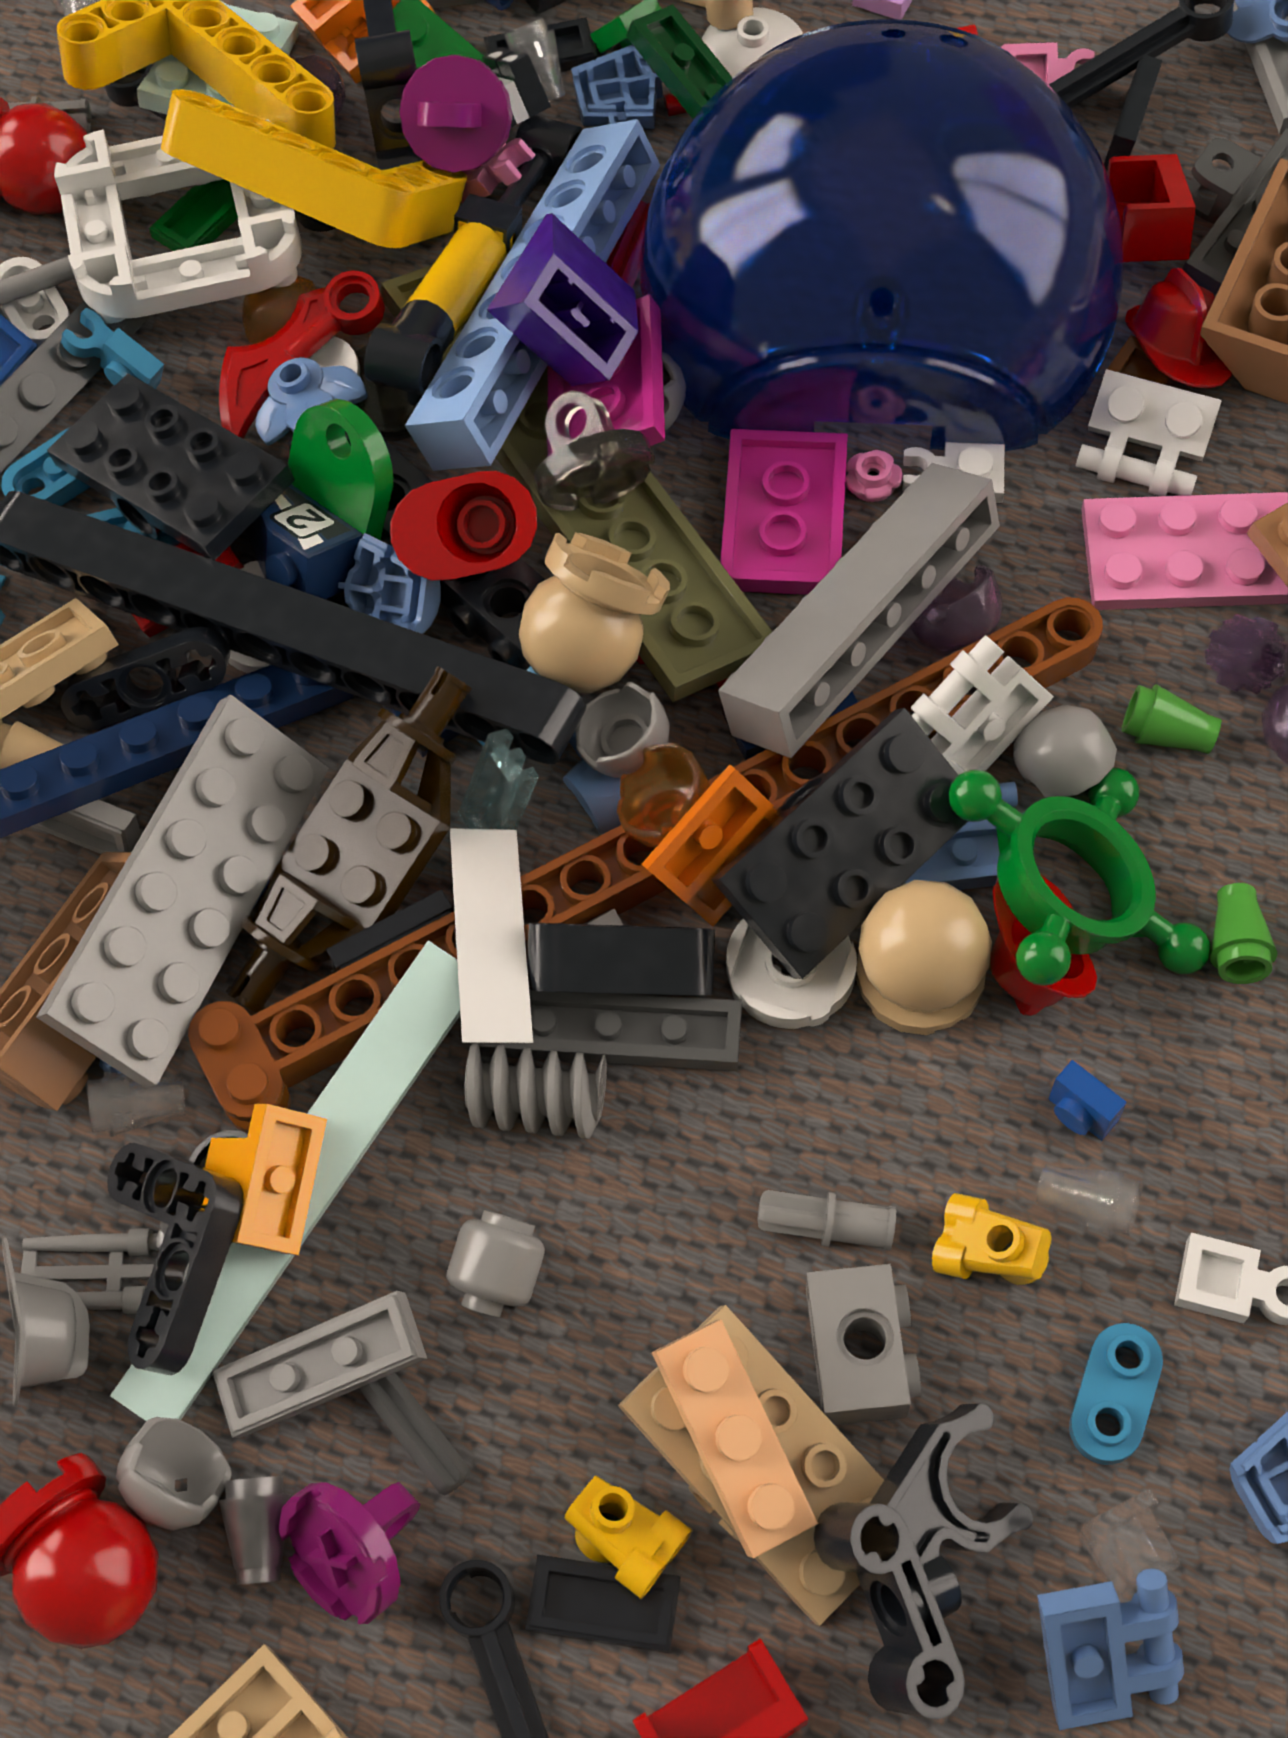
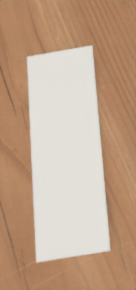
(490, 937)

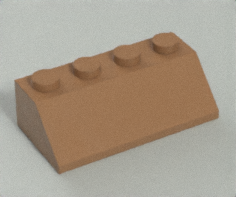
(1251, 308)
(33, 1055)

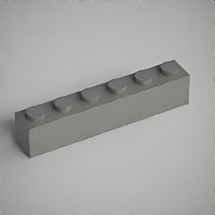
(859, 609)

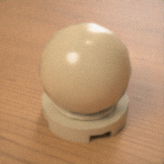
(587, 617)
(923, 957)

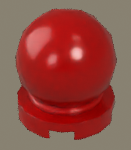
(30, 146)
(76, 1560)

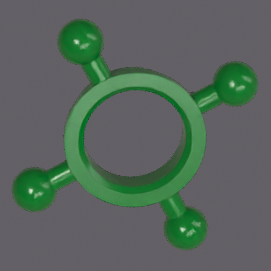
(1105, 846)

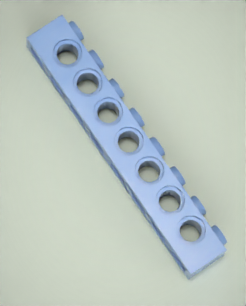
(488, 368)

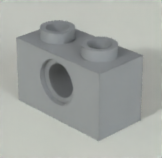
(853, 1302)

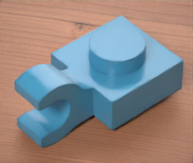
(116, 350)

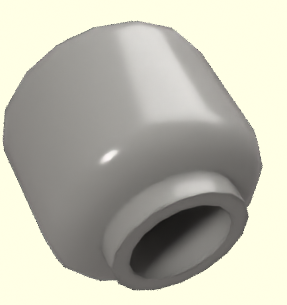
(495, 1263)

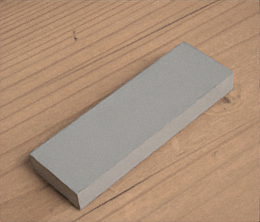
(319, 1364)

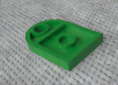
(343, 477)

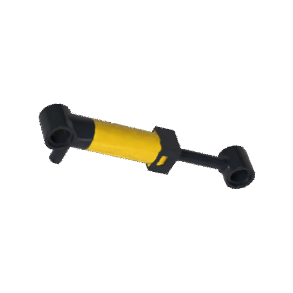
(413, 346)

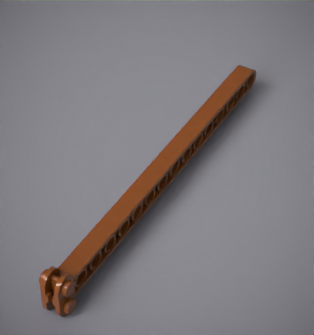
(247, 1053)

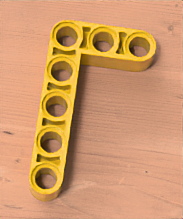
(209, 39)
(373, 204)

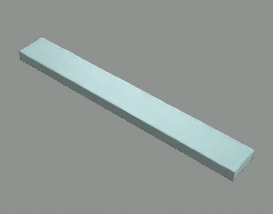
(356, 1109)

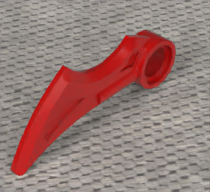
(312, 324)

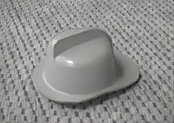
(48, 1328)

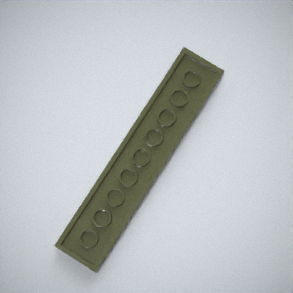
(706, 619)

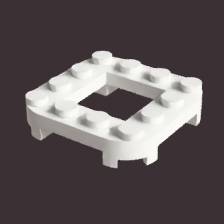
(128, 288)

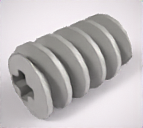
(534, 1092)

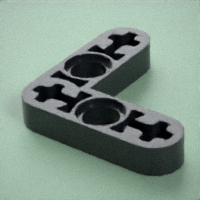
(170, 1307)

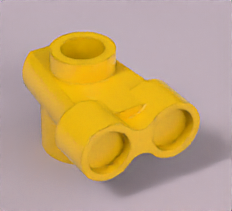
(975, 1242)
(636, 1544)

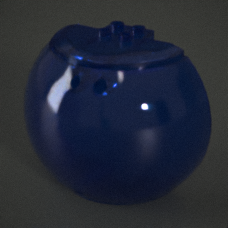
(885, 241)

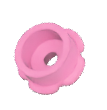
(870, 487)

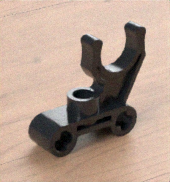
(385, 68)
(903, 1569)

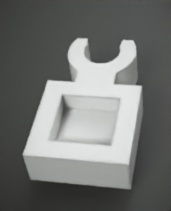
(973, 458)
(1226, 1281)

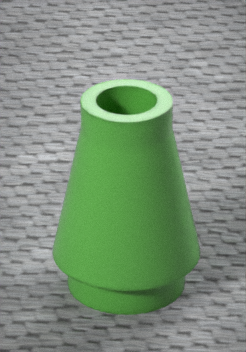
(1169, 721)
(1241, 938)

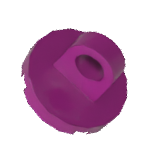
(455, 113)
(345, 1547)

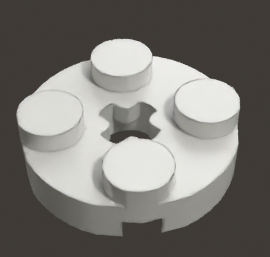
(781, 998)

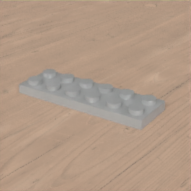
(184, 894)

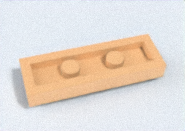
(734, 1438)

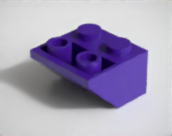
(568, 306)

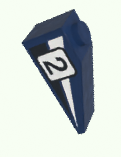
(303, 544)

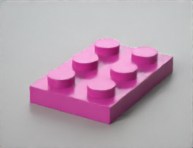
(636, 388)
(783, 509)

